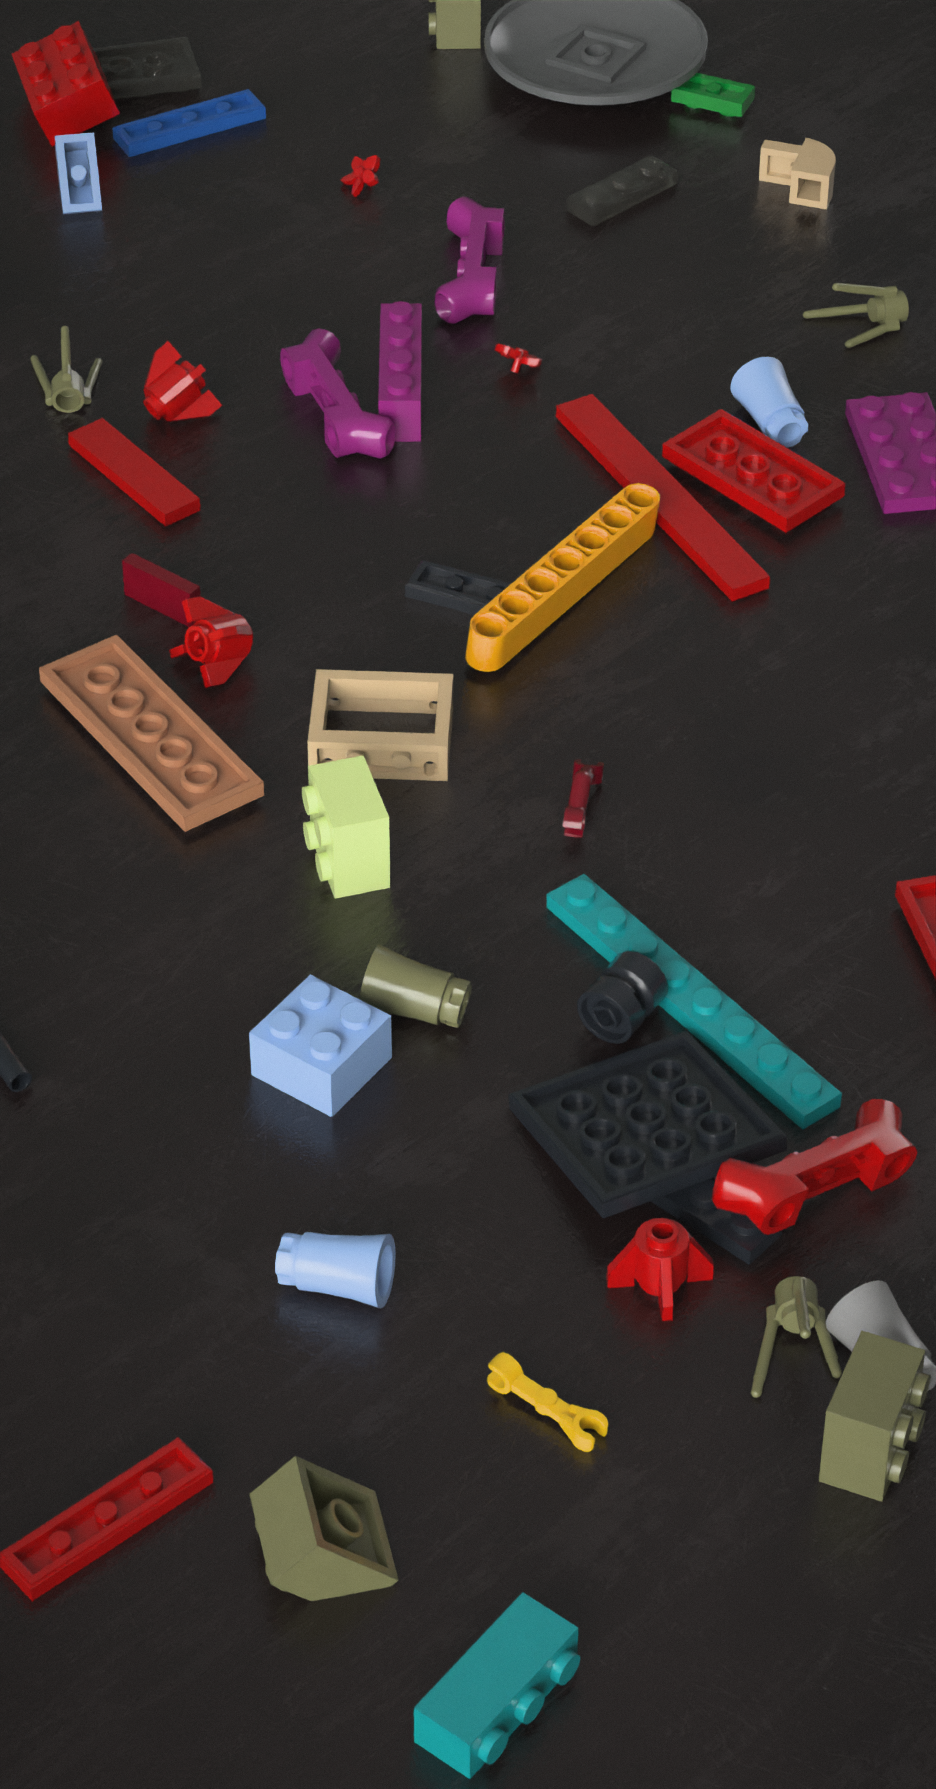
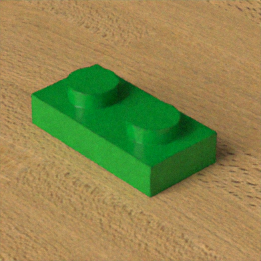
(715, 94)

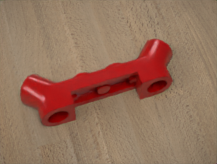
(775, 1193)

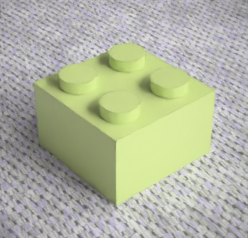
(347, 827)

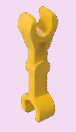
(509, 1376)

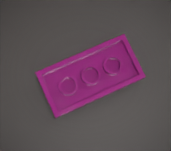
(897, 448)

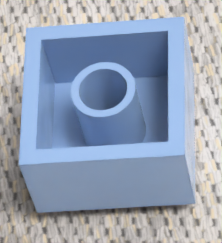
(320, 1045)

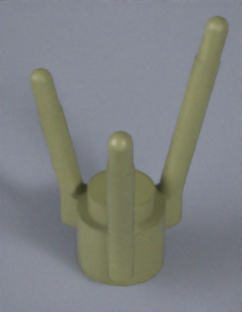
(886, 308)
(67, 387)
(798, 1311)

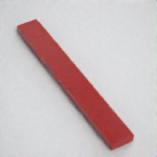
(678, 511)

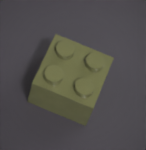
(874, 1416)

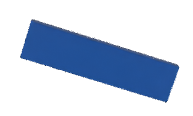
(189, 122)

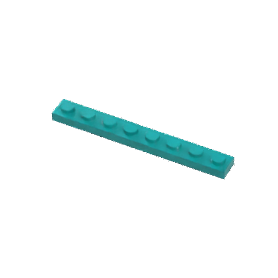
(700, 1004)

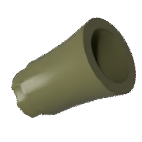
(414, 989)

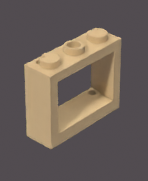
(386, 753)

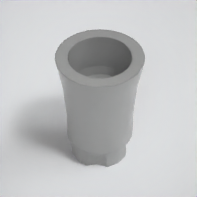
(877, 1312)

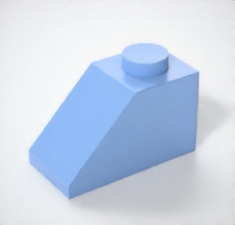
(78, 173)

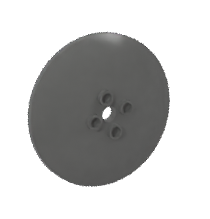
(596, 48)

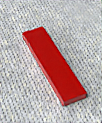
(134, 472)
(105, 1518)

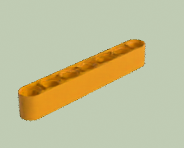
(561, 577)

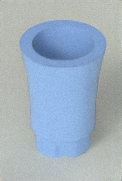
(767, 396)
(338, 1265)

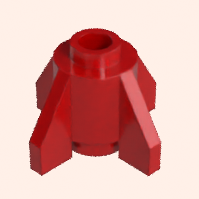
(175, 389)
(216, 640)
(660, 1262)

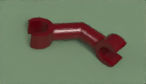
(575, 812)

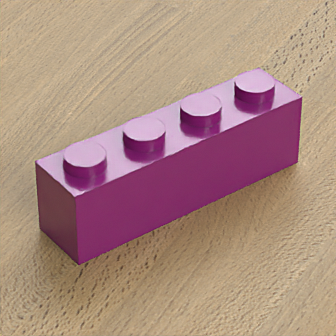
(401, 368)

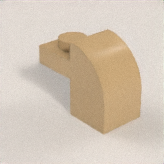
(804, 168)

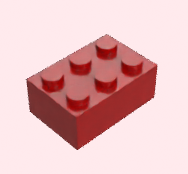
(65, 82)

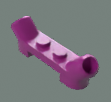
(475, 285)
(347, 427)

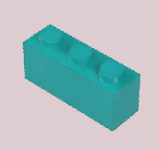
(497, 1686)

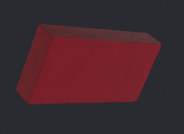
(157, 587)

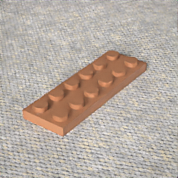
(151, 732)

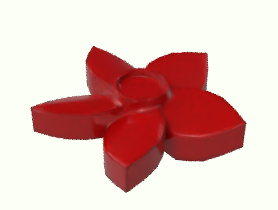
(362, 173)
(519, 355)

